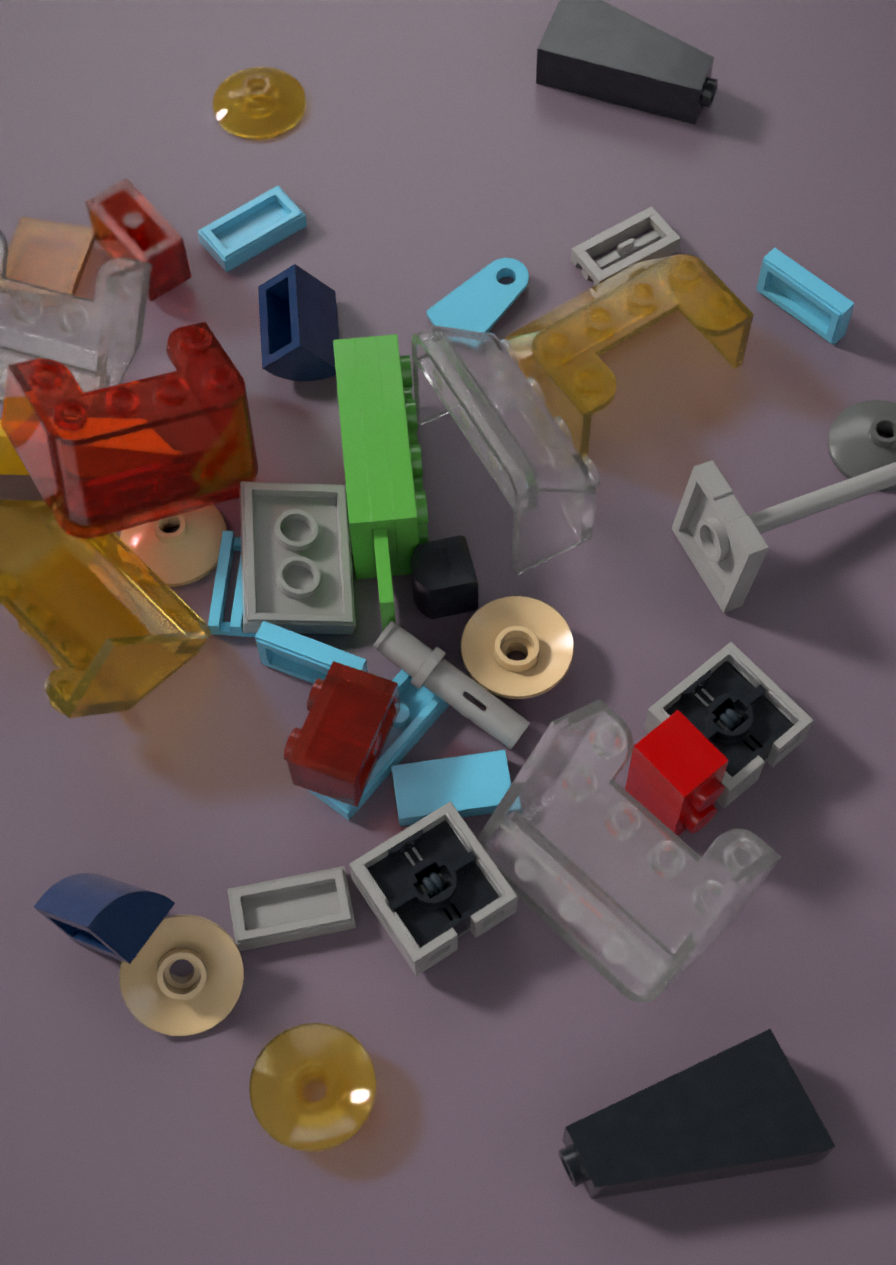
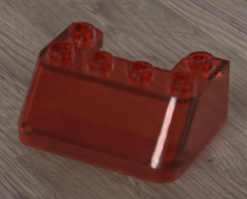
(135, 446)

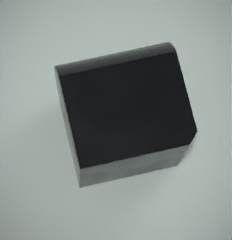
(444, 578)

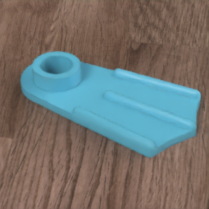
(481, 299)

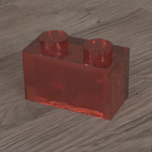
(132, 228)
(342, 733)

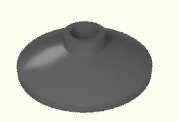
(856, 441)

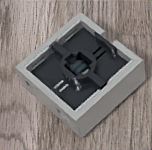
(738, 714)
(433, 887)

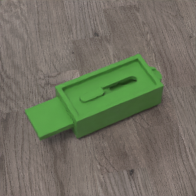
(380, 460)

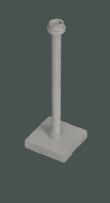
(729, 543)

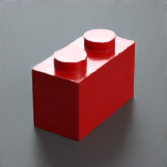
(677, 774)

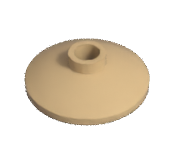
(181, 555)
(522, 626)
(190, 1002)

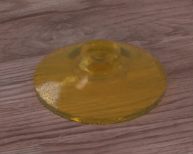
(259, 103)
(305, 1056)

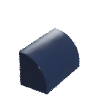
(298, 326)
(104, 913)

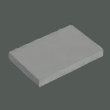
(296, 558)

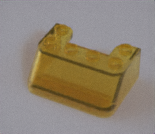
(566, 343)
(94, 610)

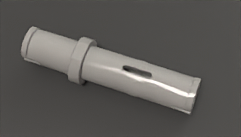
(449, 683)

